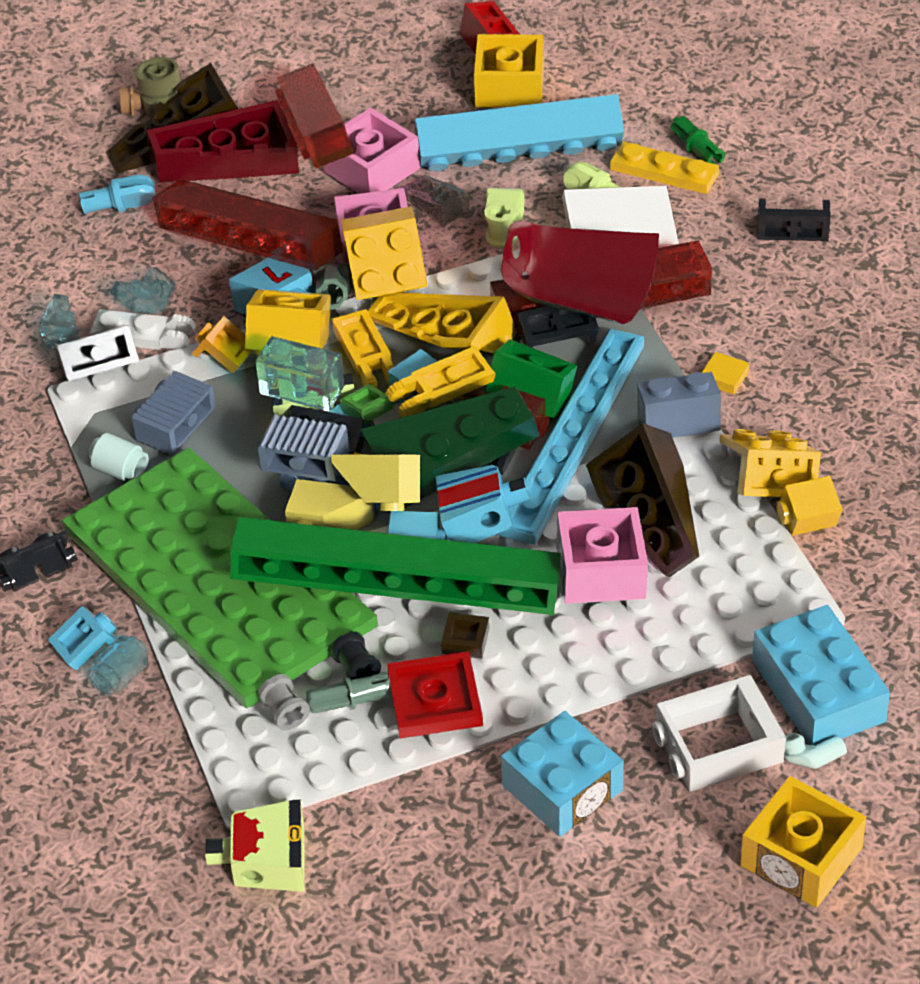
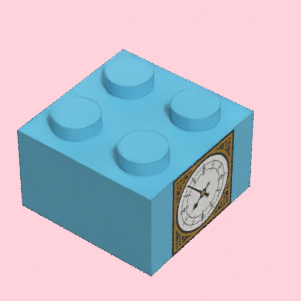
(562, 773)

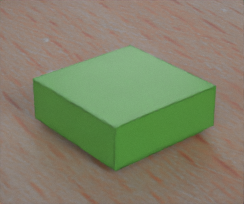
(366, 403)

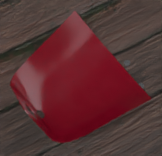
(581, 264)

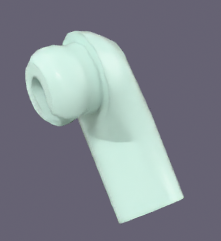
(813, 756)

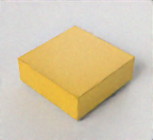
(727, 371)

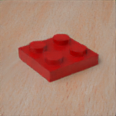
(434, 695)

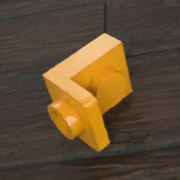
(224, 343)

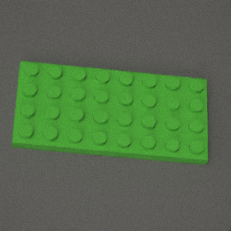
(171, 551)

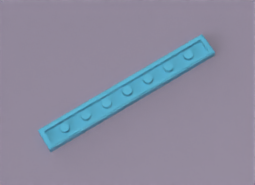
(574, 434)

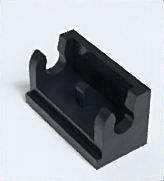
(793, 223)
(553, 325)

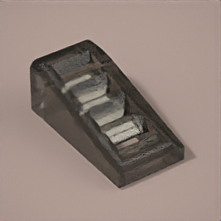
(441, 204)

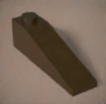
(196, 97)
(649, 475)

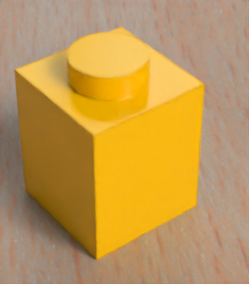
(809, 506)

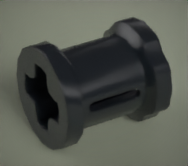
(354, 657)

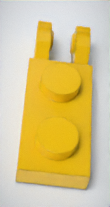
(363, 345)
(441, 381)

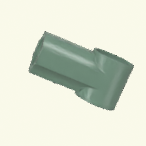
(335, 281)

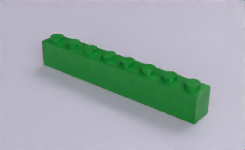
(395, 565)

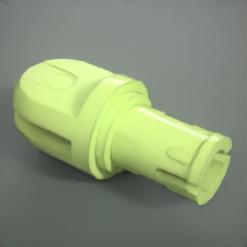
(586, 176)

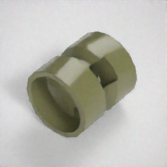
(157, 82)

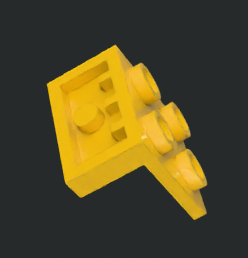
(771, 461)

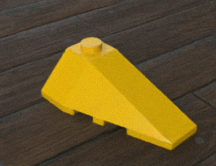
(447, 319)

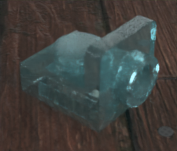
(146, 295)
(57, 322)

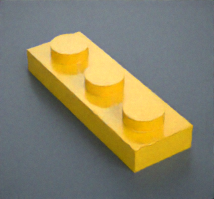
(664, 167)

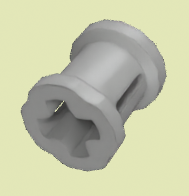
(284, 702)

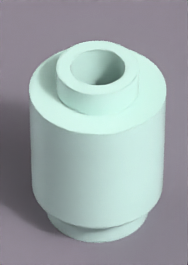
(117, 457)

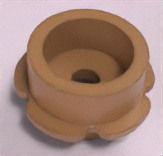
(130, 100)

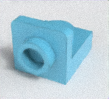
(82, 636)

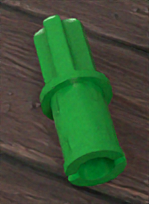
(696, 140)

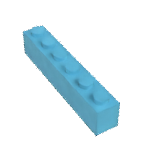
(519, 131)

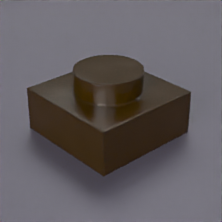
(465, 634)

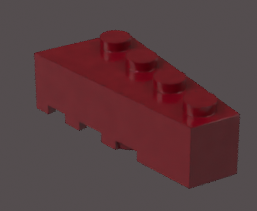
(225, 146)

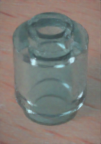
(118, 664)

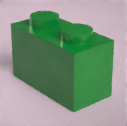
(534, 374)

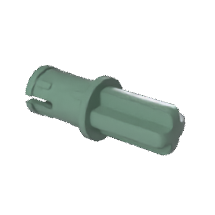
(349, 693)

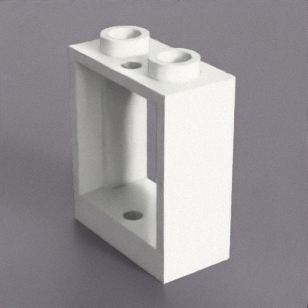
(709, 704)

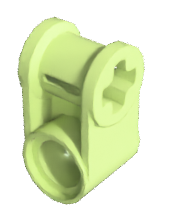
(501, 210)

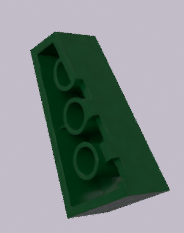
(456, 435)

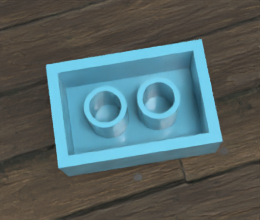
(820, 676)

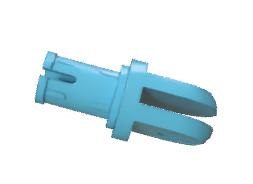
(120, 194)

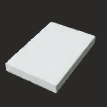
(622, 210)

